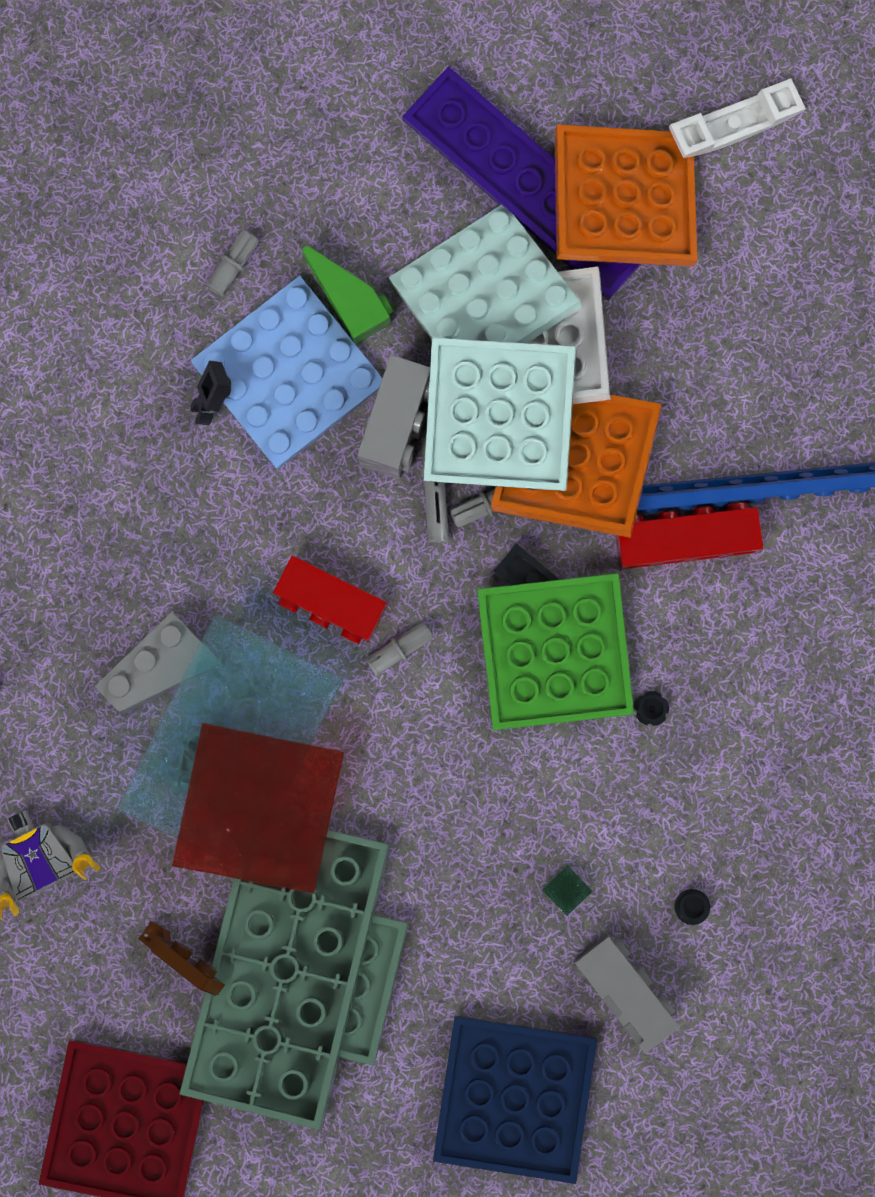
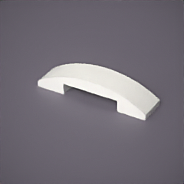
(738, 121)

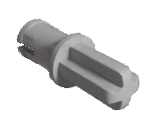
(232, 263)
(473, 509)
(399, 648)

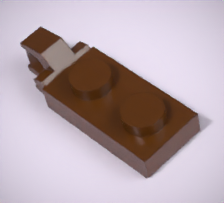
(178, 957)

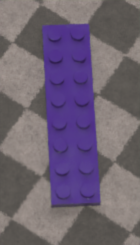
(500, 162)

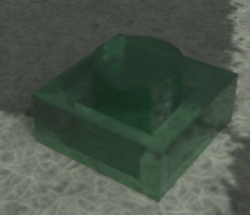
(567, 890)

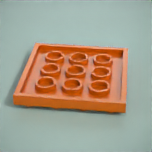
(623, 197)
(605, 469)

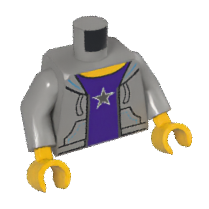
(38, 859)

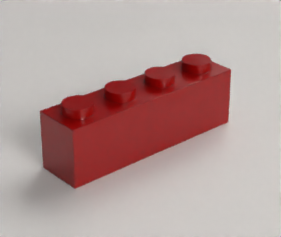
(691, 537)

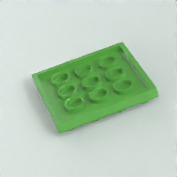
(555, 651)

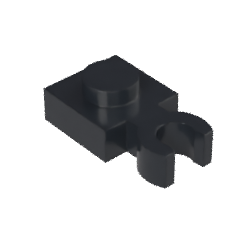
(213, 390)

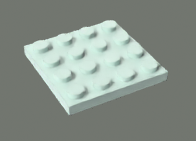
(486, 284)
(499, 413)

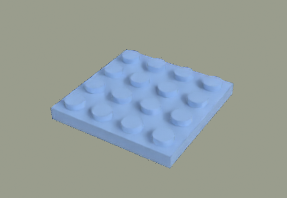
(290, 372)

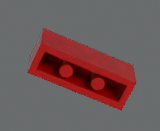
(329, 600)

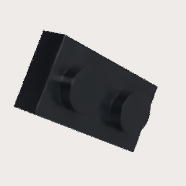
(522, 568)

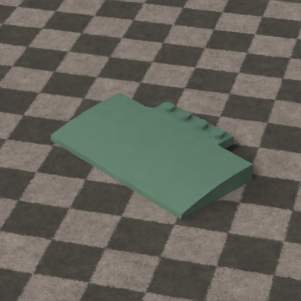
(300, 989)

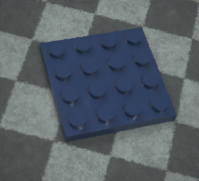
(515, 1099)

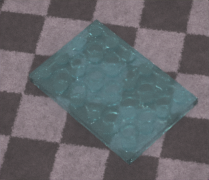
(232, 684)

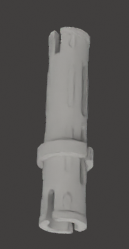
(436, 531)

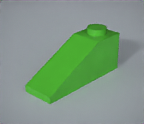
(351, 298)

